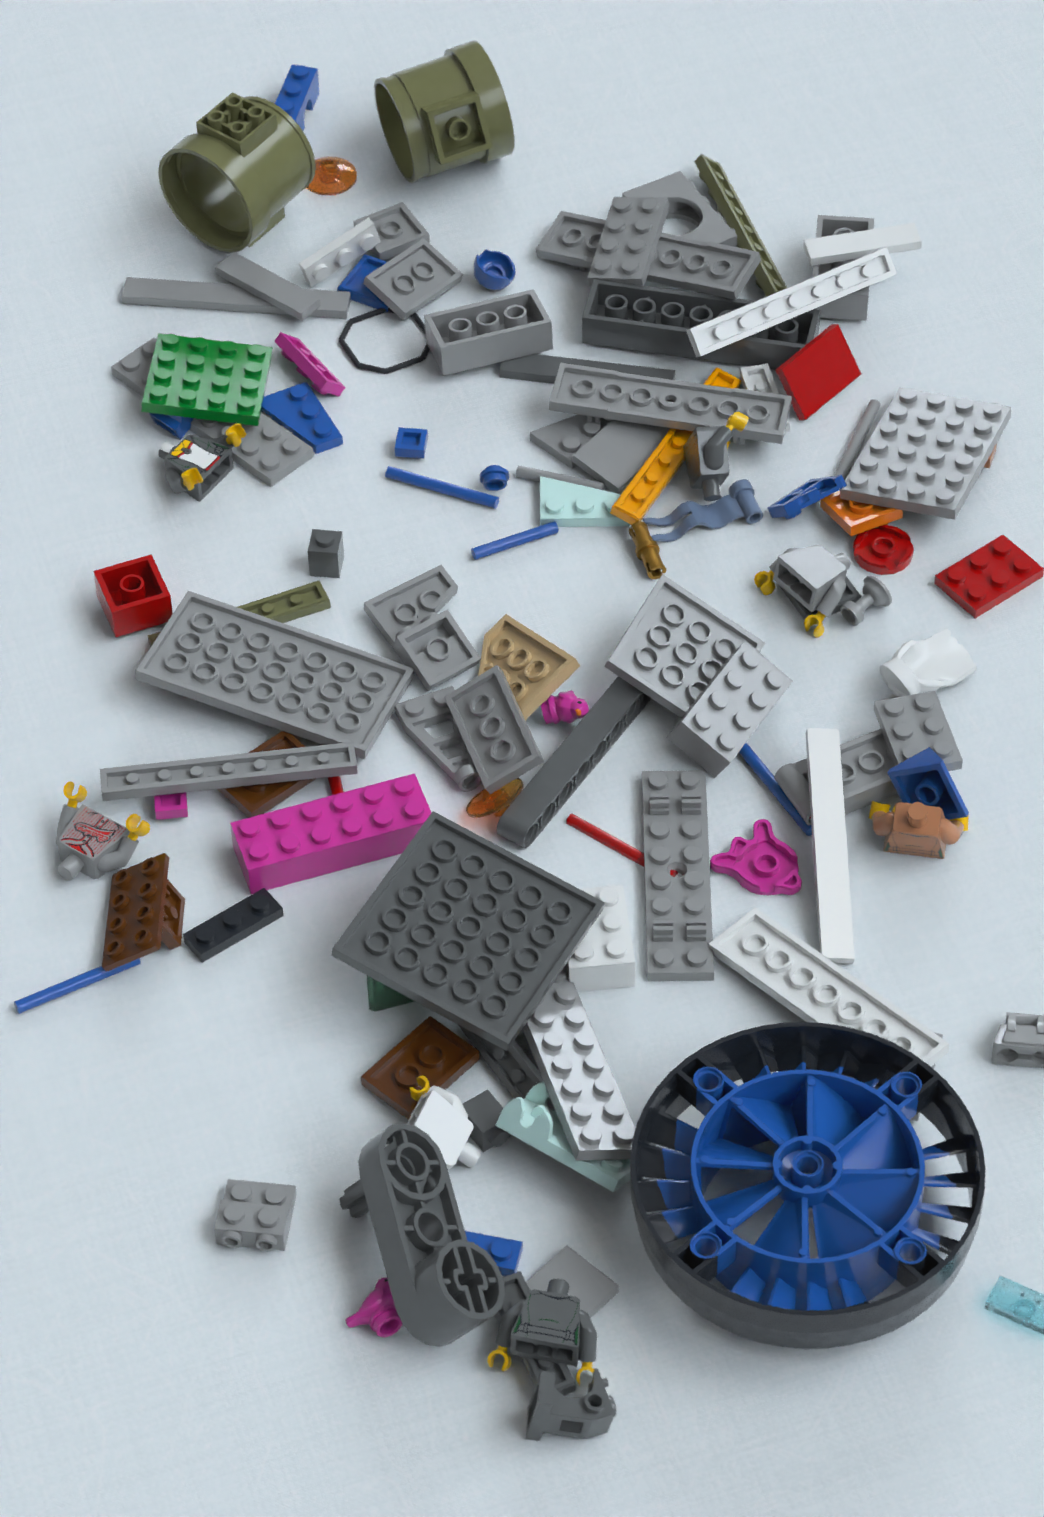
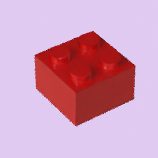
(133, 595)

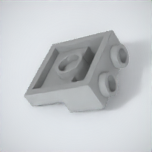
(436, 649)
(255, 1215)

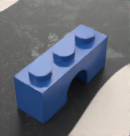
(299, 92)

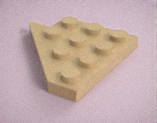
(528, 662)

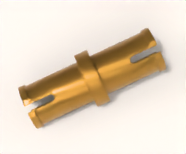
(647, 550)

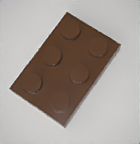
(260, 798)
(428, 1052)

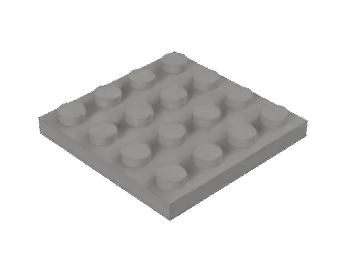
(676, 646)

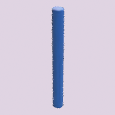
(442, 487)
(769, 780)
(69, 986)

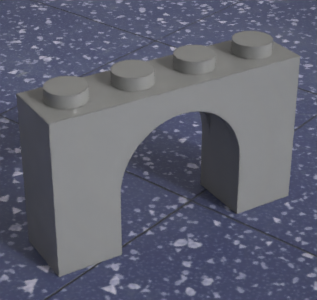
(688, 205)

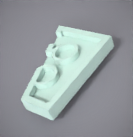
(576, 505)

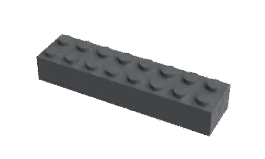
(658, 321)

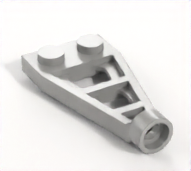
(429, 711)

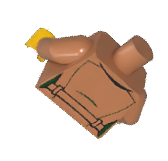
(916, 828)

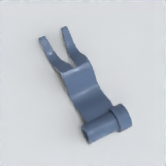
(716, 515)

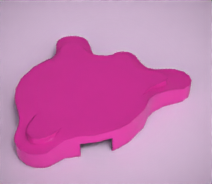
(760, 864)

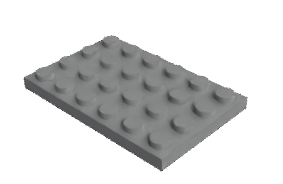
(926, 453)

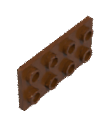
(142, 913)

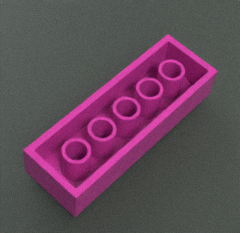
(329, 833)

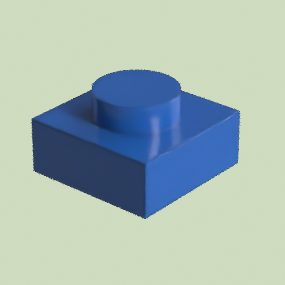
(411, 442)

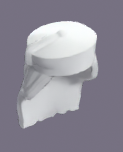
(927, 665)

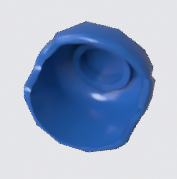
(493, 270)

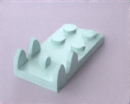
(540, 1127)

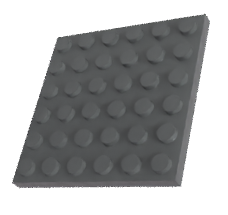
(468, 930)

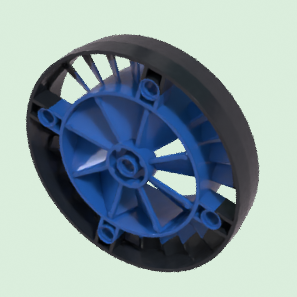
(860, 1183)

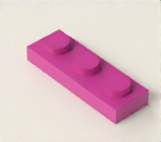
(309, 365)

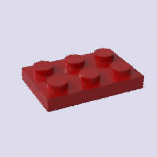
(989, 576)

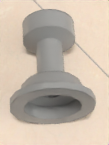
(874, 594)

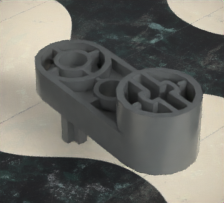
(433, 1272)

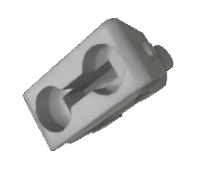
(1020, 1041)

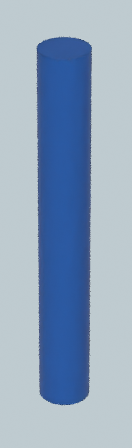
(514, 540)

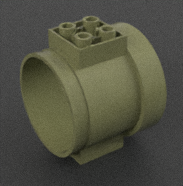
(445, 113)
(237, 172)

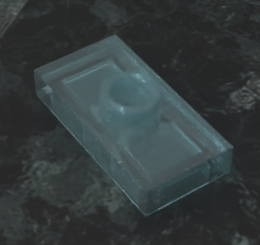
(1017, 1304)

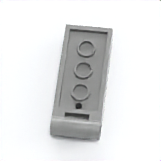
(863, 775)

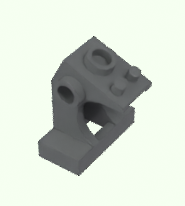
(568, 1416)

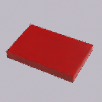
(818, 371)

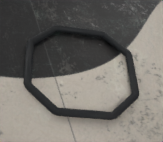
(374, 368)

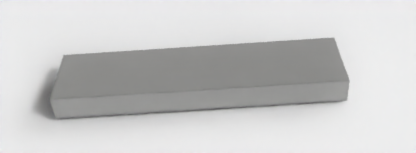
(268, 286)

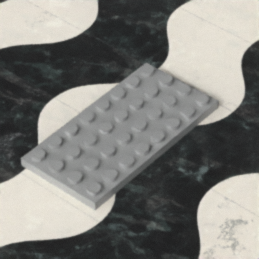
(274, 673)

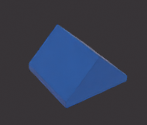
(928, 781)

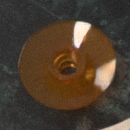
(333, 176)
(486, 804)

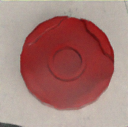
(888, 556)

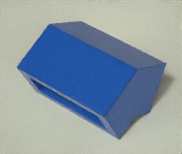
(175, 425)

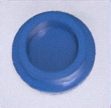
(494, 478)

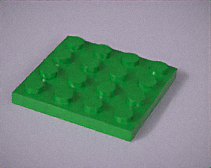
(207, 379)

